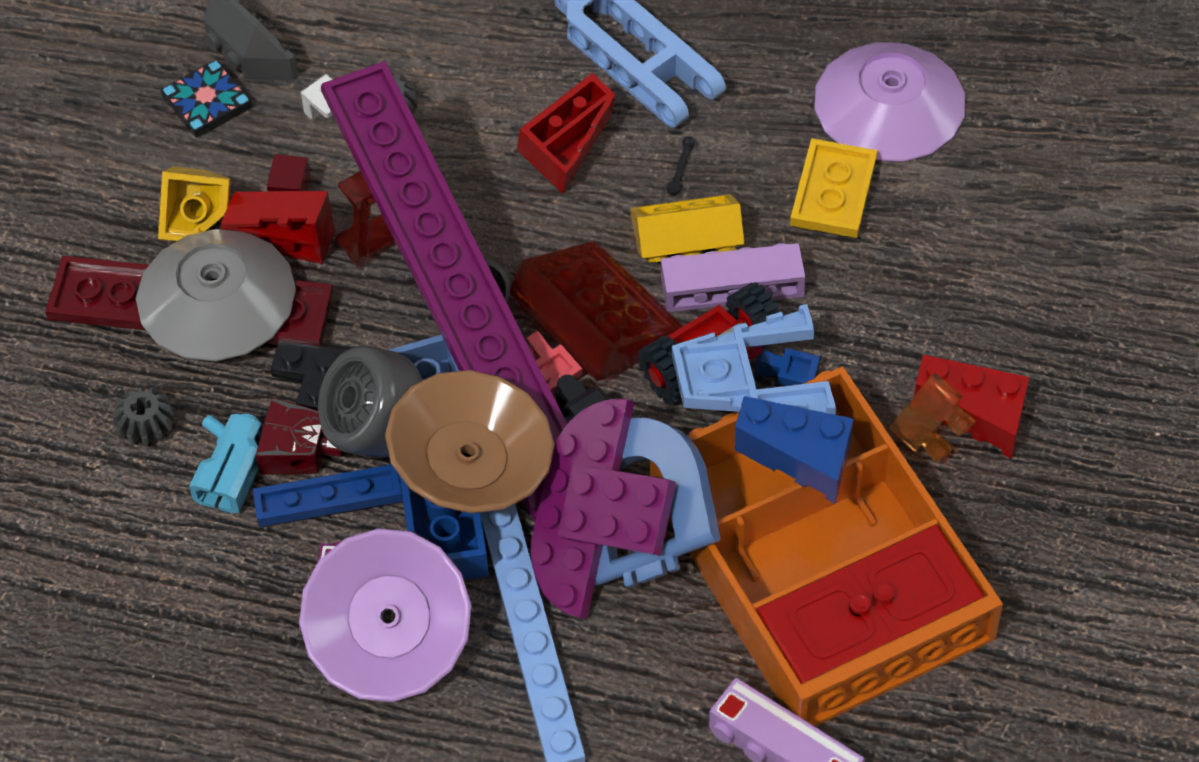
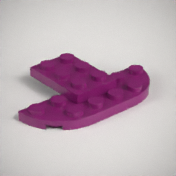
(593, 506)

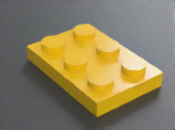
(833, 188)

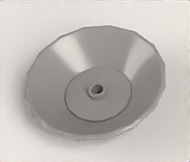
(218, 316)

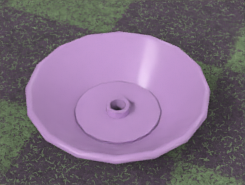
(890, 101)
(346, 609)

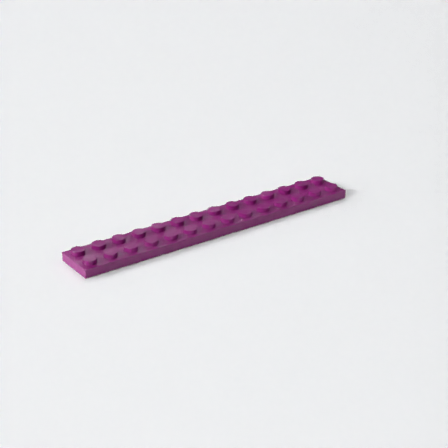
(435, 237)

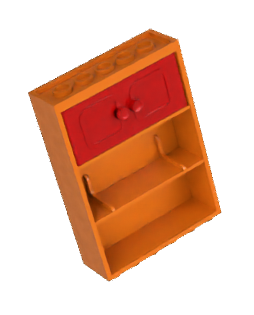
(845, 591)

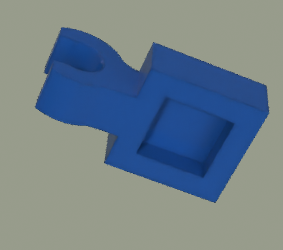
(792, 368)

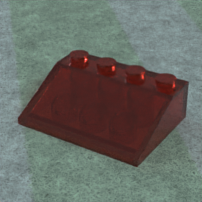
(591, 307)

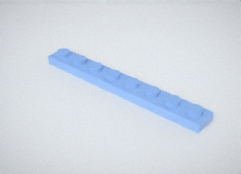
(532, 636)

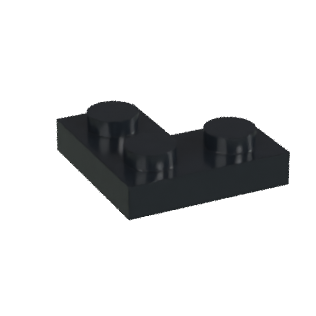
(304, 364)

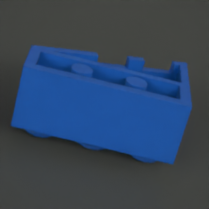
(795, 441)

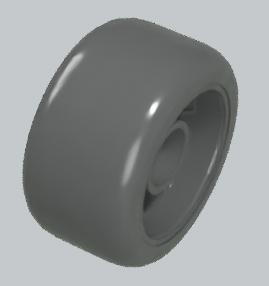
(360, 396)

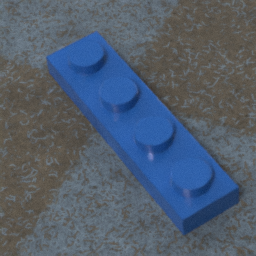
(327, 495)

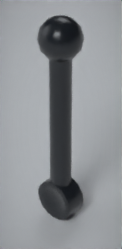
(673, 187)

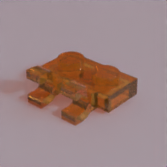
(925, 413)

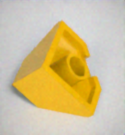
(191, 201)

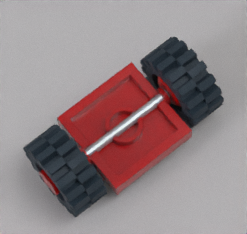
(746, 306)

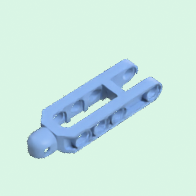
(648, 79)

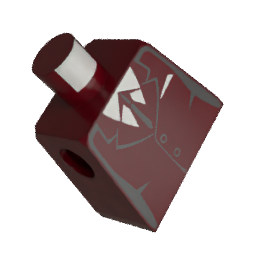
(292, 440)

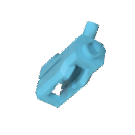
(232, 464)

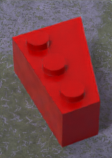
(566, 131)
(292, 221)
(988, 396)

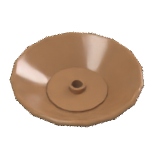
(475, 417)

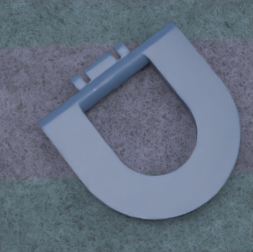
(690, 510)

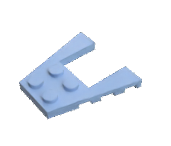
(718, 373)

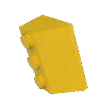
(687, 227)

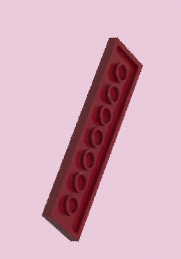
(107, 292)

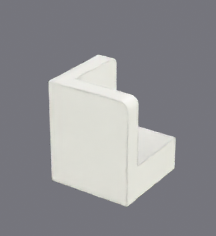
(314, 101)

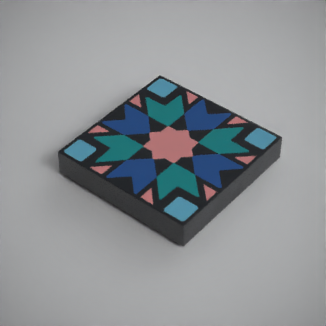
(206, 98)

